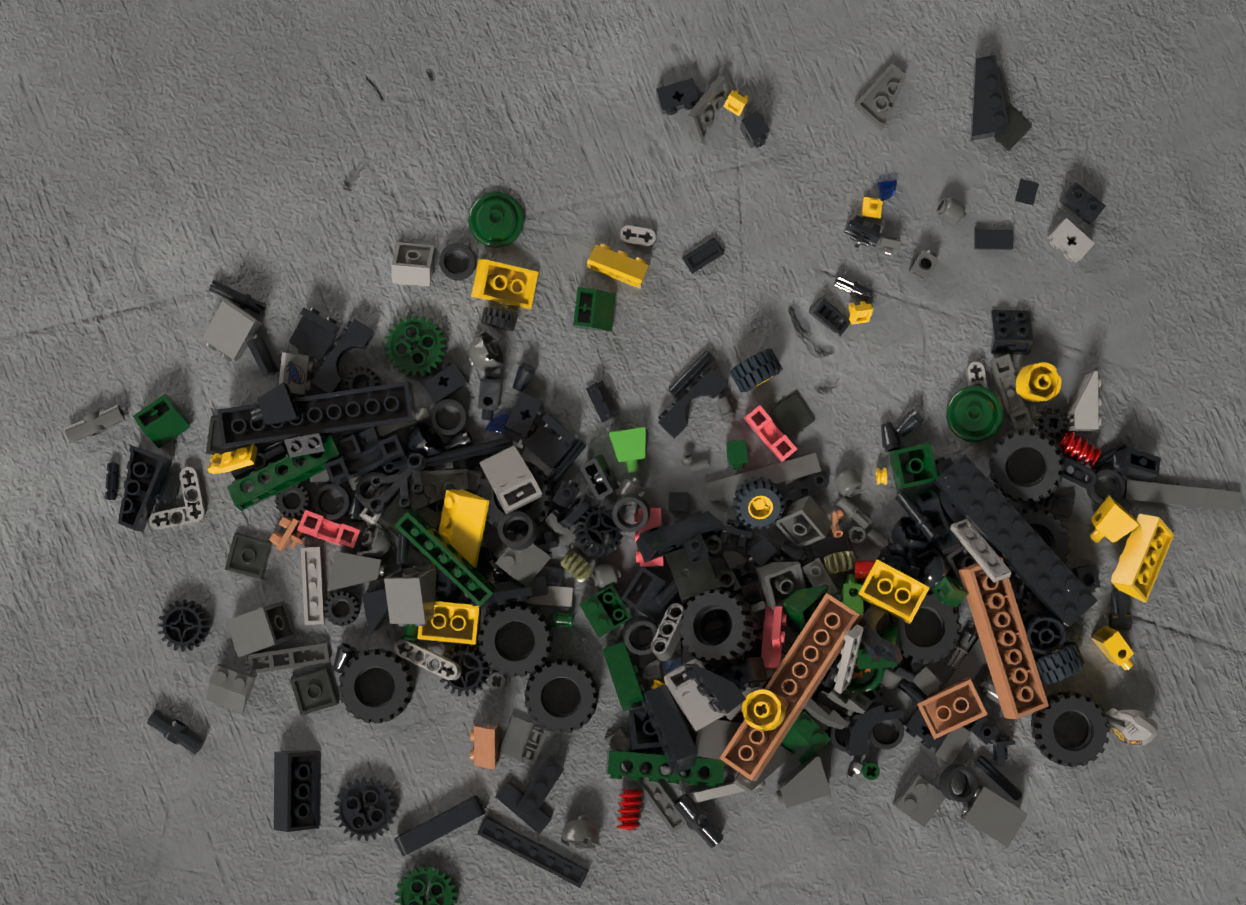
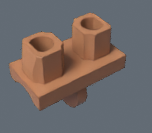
(282, 541)

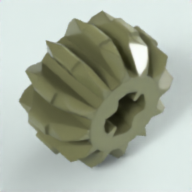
(840, 562)
(576, 566)

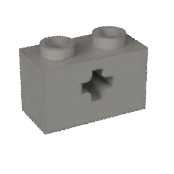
(1080, 242)

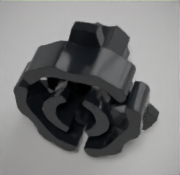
(895, 558)

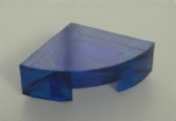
(886, 189)
(498, 424)

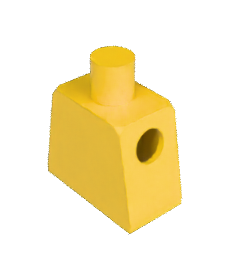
(1112, 521)
(1114, 647)

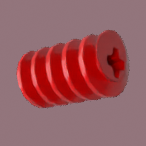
(1079, 448)
(629, 809)

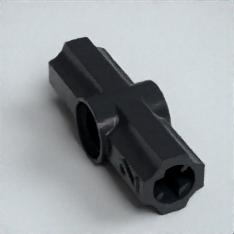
(272, 453)
(176, 731)
(691, 812)

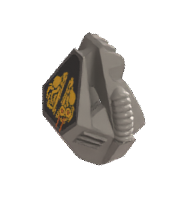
(1132, 726)

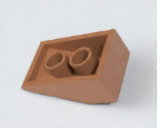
(952, 708)
(485, 745)

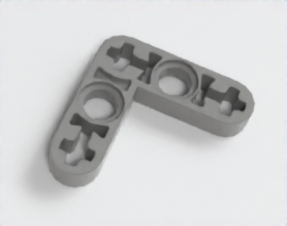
(187, 509)

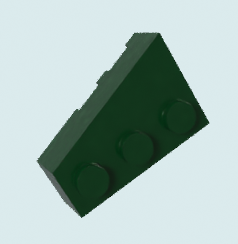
(624, 676)

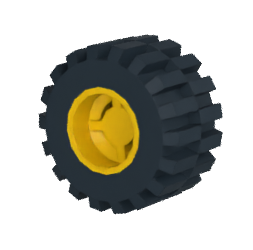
(756, 370)
(758, 503)
(1060, 663)

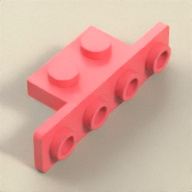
(773, 636)

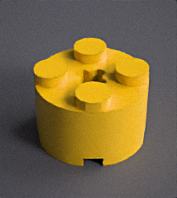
(1038, 382)
(756, 718)

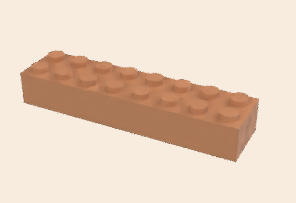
(1004, 643)

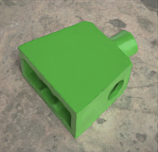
(629, 446)
(852, 585)

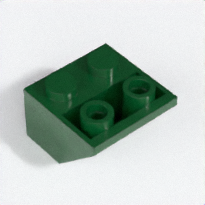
(594, 309)
(162, 421)
(602, 607)

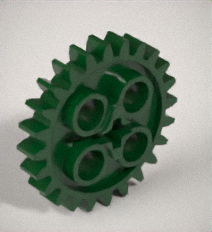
(406, 360)
(409, 893)

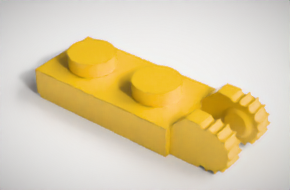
(232, 460)

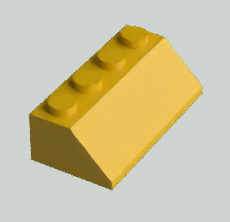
(464, 522)
(1142, 557)

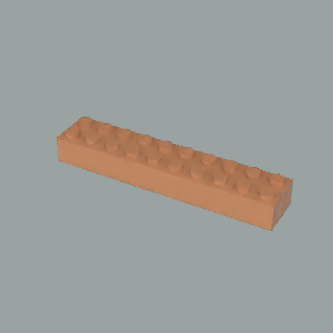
(794, 683)

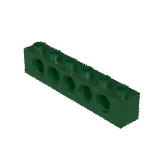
(239, 488)
(445, 556)
(616, 758)

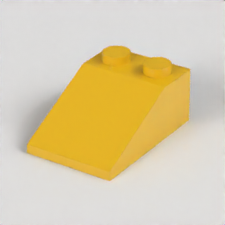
(504, 284)

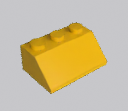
(618, 265)
(893, 591)
(452, 624)

